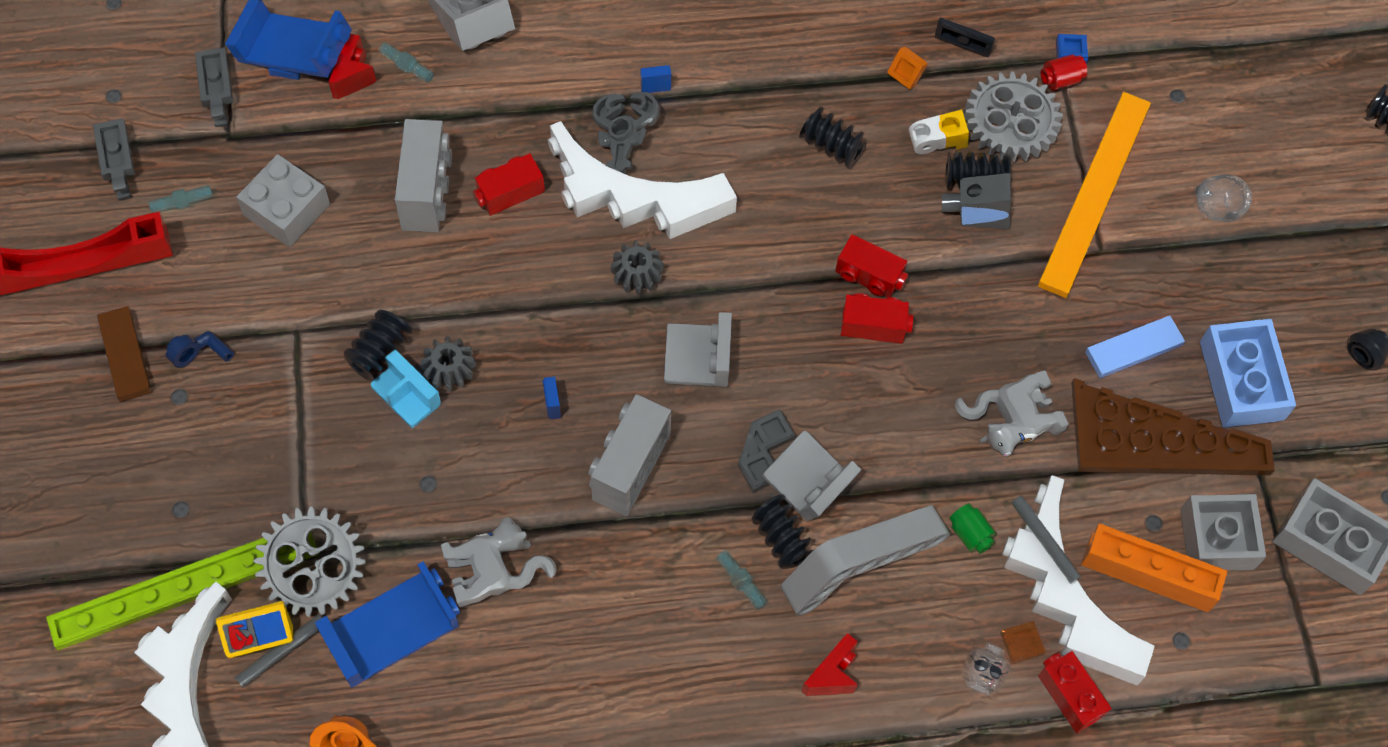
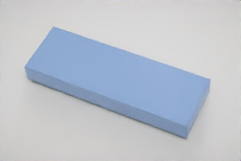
(1134, 346)

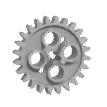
(1013, 116)
(324, 588)

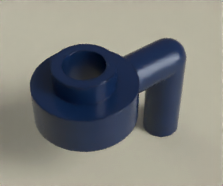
(184, 348)

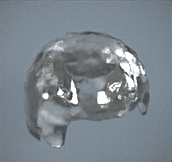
(1224, 198)

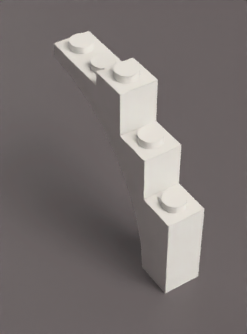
(631, 199)
(1087, 630)
(177, 661)

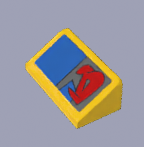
(255, 629)

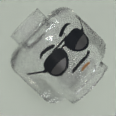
(986, 669)

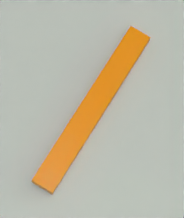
(1094, 195)

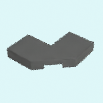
(763, 436)

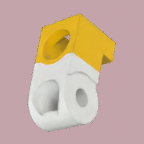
(939, 132)

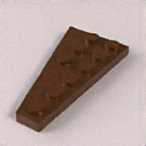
(1151, 438)

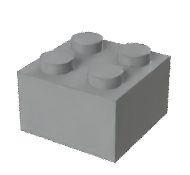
(283, 200)
(1224, 530)

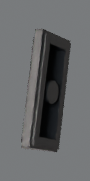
(964, 37)

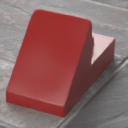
(350, 71)
(828, 677)

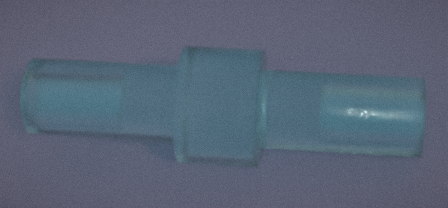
(406, 62)
(180, 199)
(741, 579)

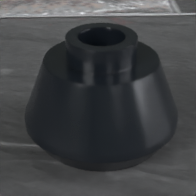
(1369, 348)

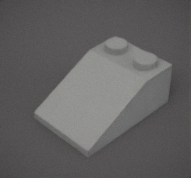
(473, 20)

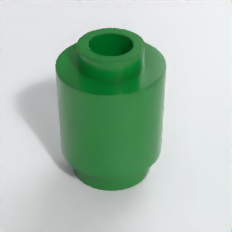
(972, 529)

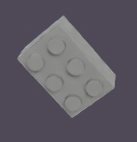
(423, 175)
(630, 454)
(1335, 536)

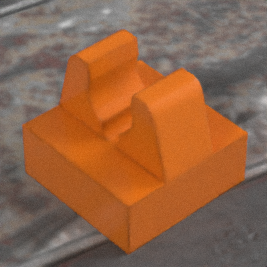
(907, 67)

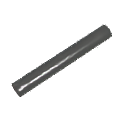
(1046, 539)
(277, 653)

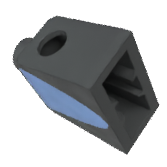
(982, 201)

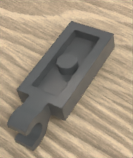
(214, 82)
(114, 155)

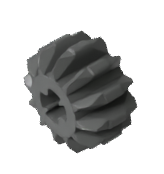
(637, 267)
(459, 367)

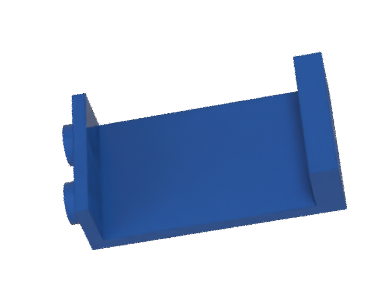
(287, 41)
(390, 626)

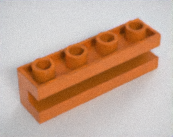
(1154, 568)

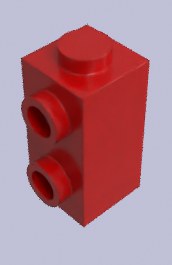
(508, 184)
(871, 267)
(876, 318)
(1073, 691)

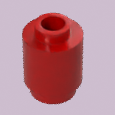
(1063, 71)

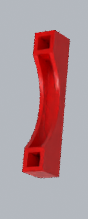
(130, 243)

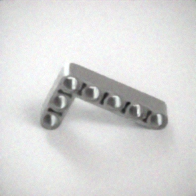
(860, 552)

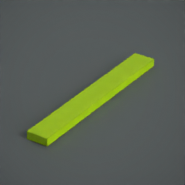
(160, 593)

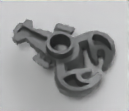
(624, 130)

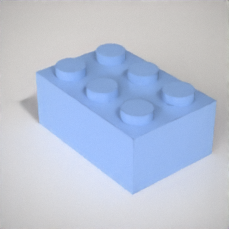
(1247, 373)

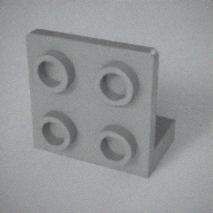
(698, 353)
(809, 476)

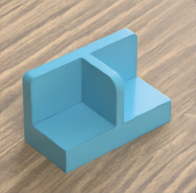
(406, 390)

